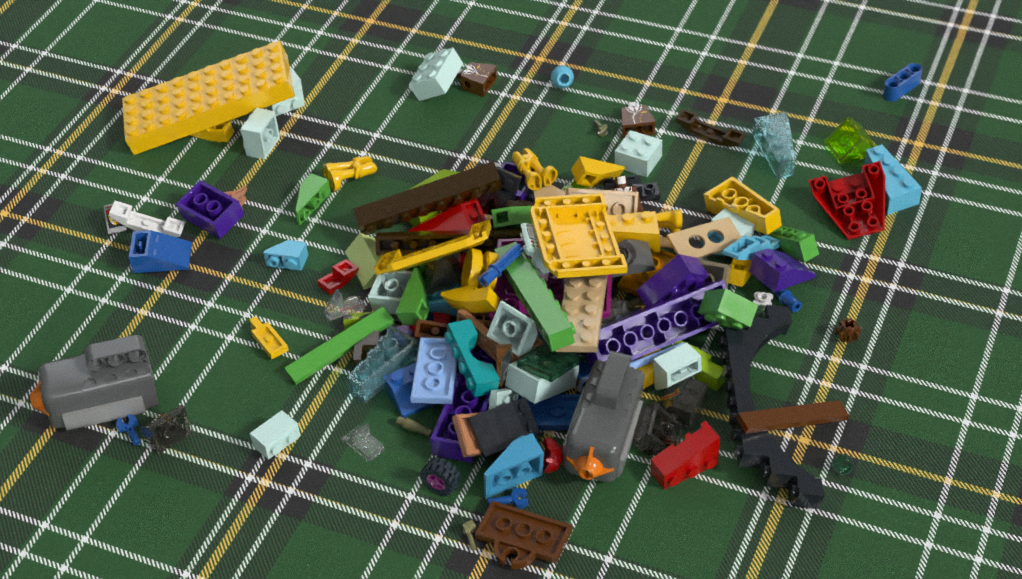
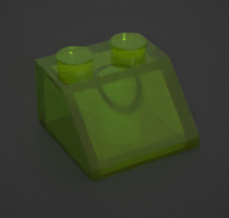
(849, 141)

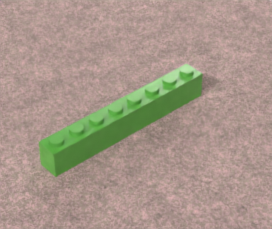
(538, 301)

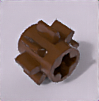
(848, 330)

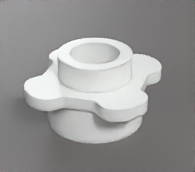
(762, 299)

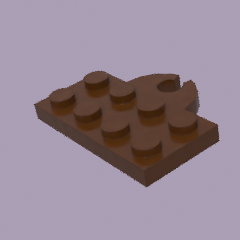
(523, 535)

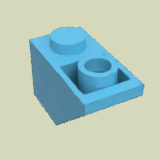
(287, 255)

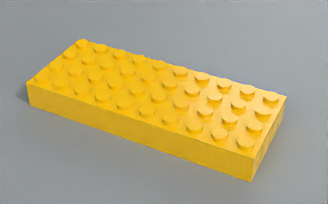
(207, 97)

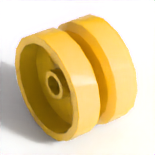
(475, 265)

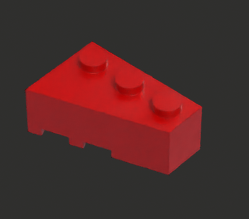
(687, 458)

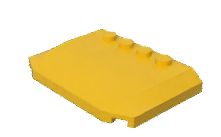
(576, 236)
(395, 262)

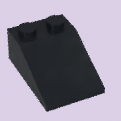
(502, 425)

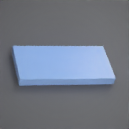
(434, 372)

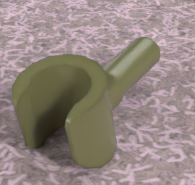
(601, 130)
(468, 528)

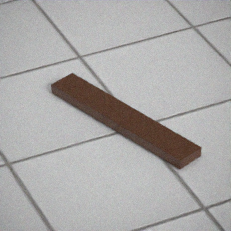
(792, 416)

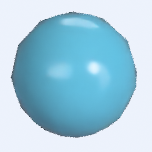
(562, 77)

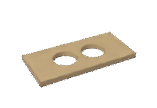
(725, 226)

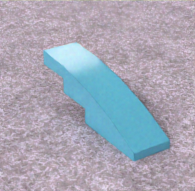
(746, 246)

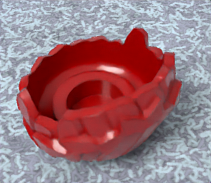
(552, 455)

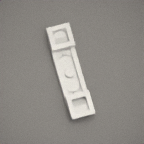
(139, 222)

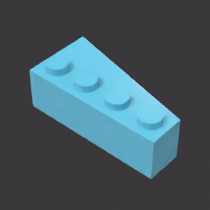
(900, 187)

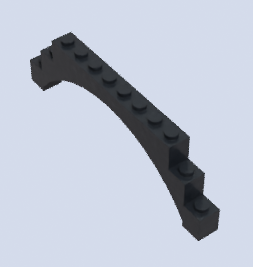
(759, 449)

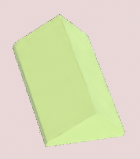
(363, 255)

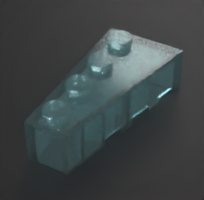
(776, 143)
(391, 354)

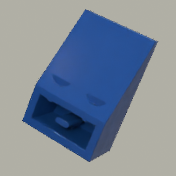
(158, 252)

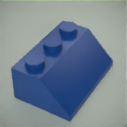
(399, 388)

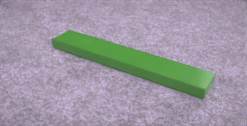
(338, 345)

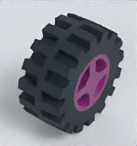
(440, 476)

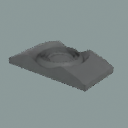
(637, 256)

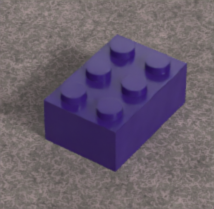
(210, 209)
(674, 278)

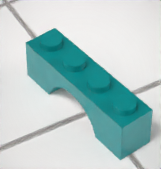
(479, 376)

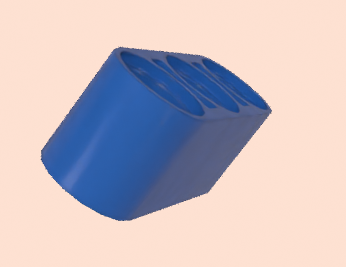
(902, 82)

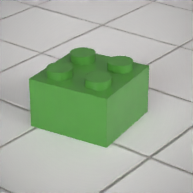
(727, 309)

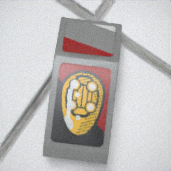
(112, 225)

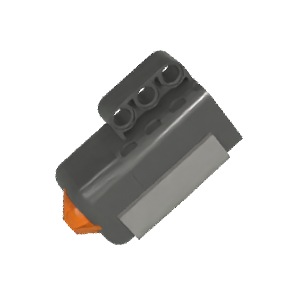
(97, 386)
(604, 420)

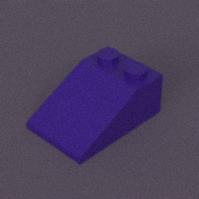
(778, 269)

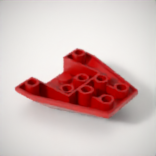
(854, 201)
(454, 218)

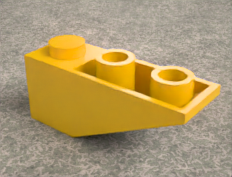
(591, 172)

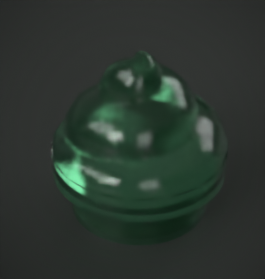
(843, 464)

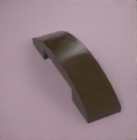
(707, 132)

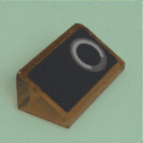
(503, 359)

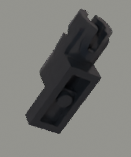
(646, 191)

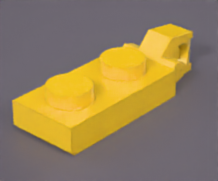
(268, 338)

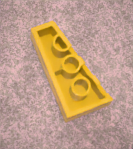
(745, 203)
(637, 226)

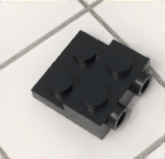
(498, 199)

